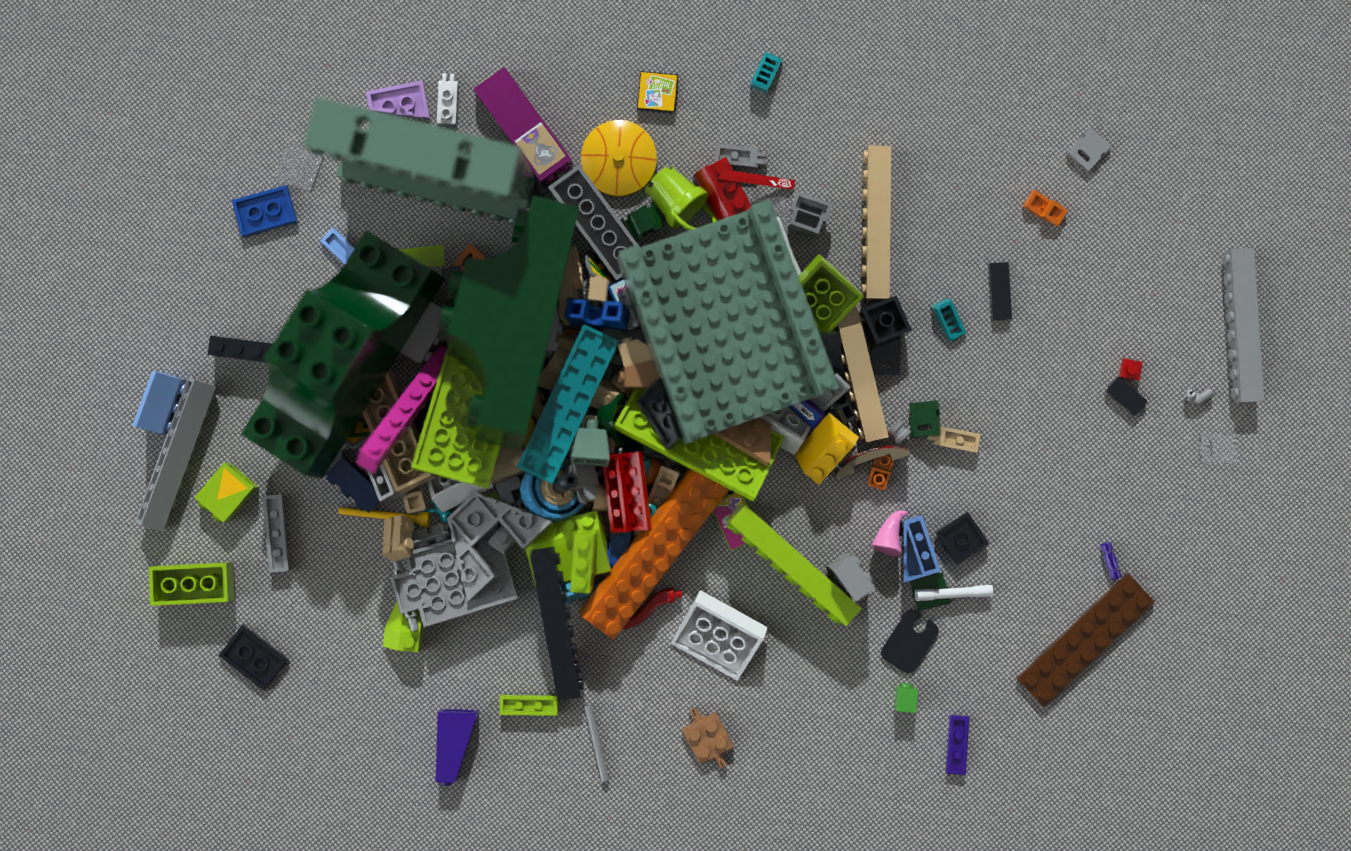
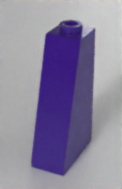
(453, 738)

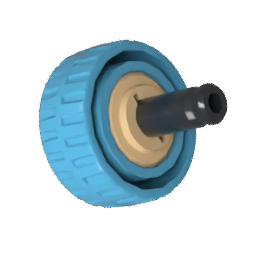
(551, 500)

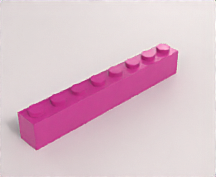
(402, 414)

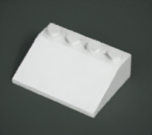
(719, 635)

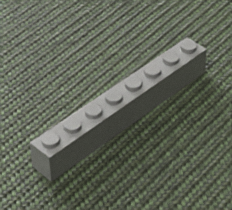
(1243, 325)
(175, 454)

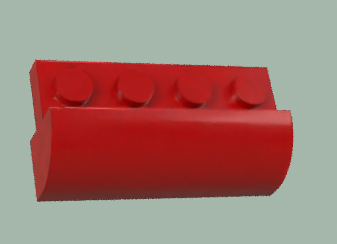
(724, 196)
(627, 492)

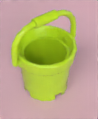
(677, 198)

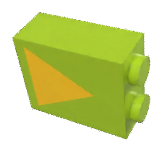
(225, 492)

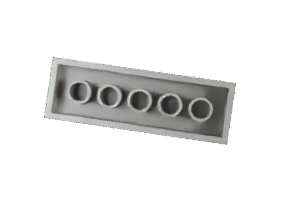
(595, 218)

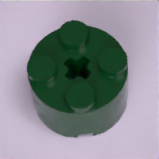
(642, 221)

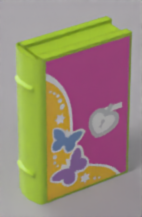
(722, 512)

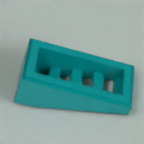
(759, 85)
(943, 322)

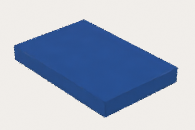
(264, 211)

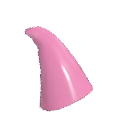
(888, 539)

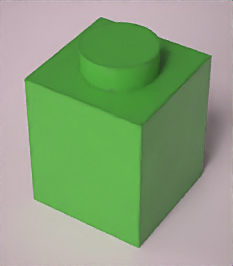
(906, 698)

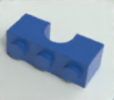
(612, 316)

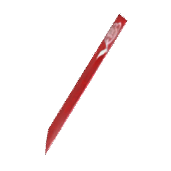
(757, 179)

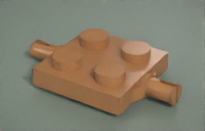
(708, 737)

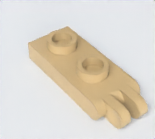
(957, 439)

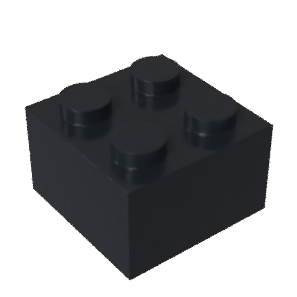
(884, 322)

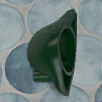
(609, 415)

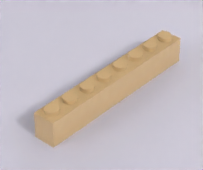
(877, 223)
(861, 378)

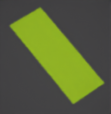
(427, 255)

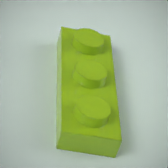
(528, 705)

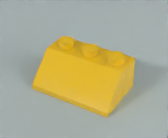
(825, 448)

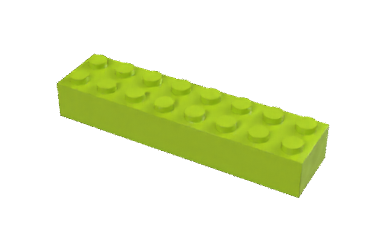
(795, 566)

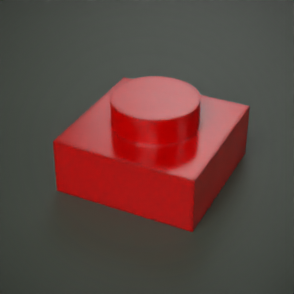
(1130, 369)

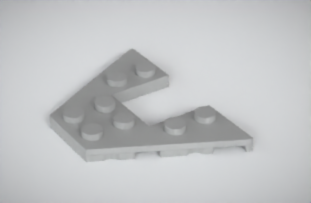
(473, 522)

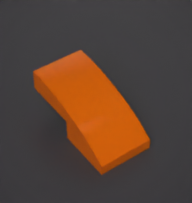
(1044, 208)

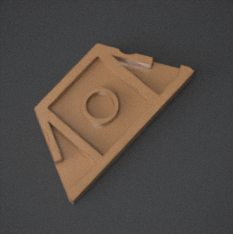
(751, 438)

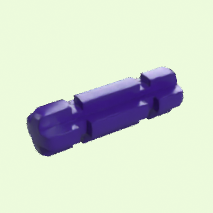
(1110, 560)

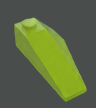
(399, 635)

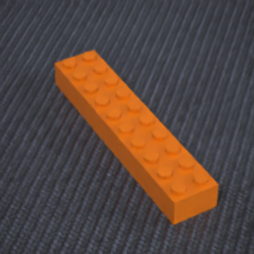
(652, 553)

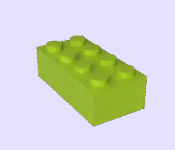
(191, 583)

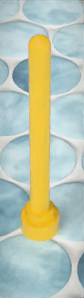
(422, 519)

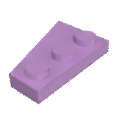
(400, 100)

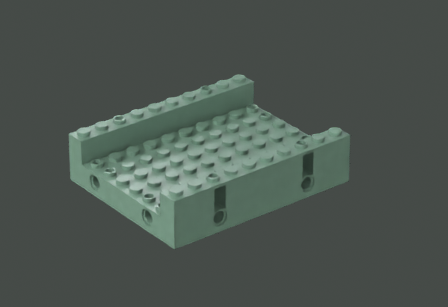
(421, 160)
(727, 322)

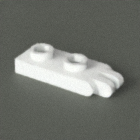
(447, 101)

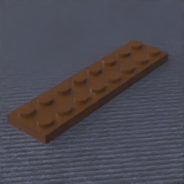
(1085, 639)

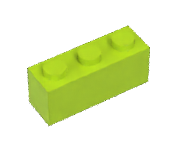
(583, 561)

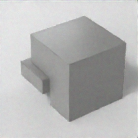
(808, 214)

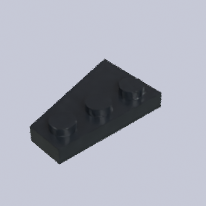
(659, 413)

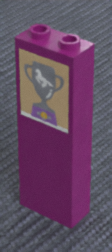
(523, 125)

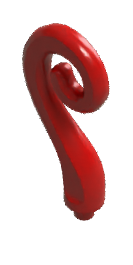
(661, 597)

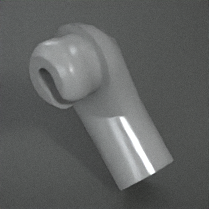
(1198, 398)

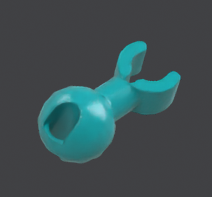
(443, 516)

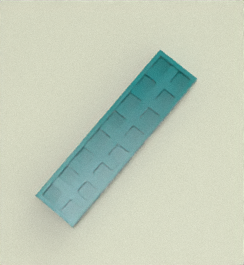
(567, 404)

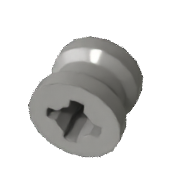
(898, 432)

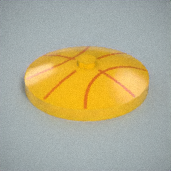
(619, 158)

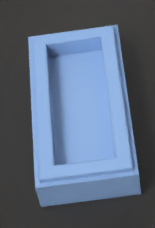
(338, 245)

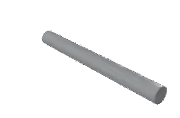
(596, 743)

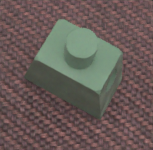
(591, 446)

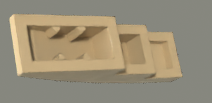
(571, 281)

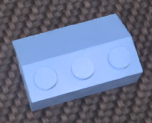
(159, 402)

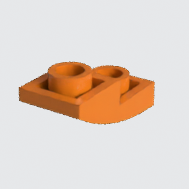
(880, 472)

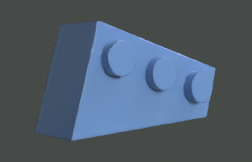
(918, 550)

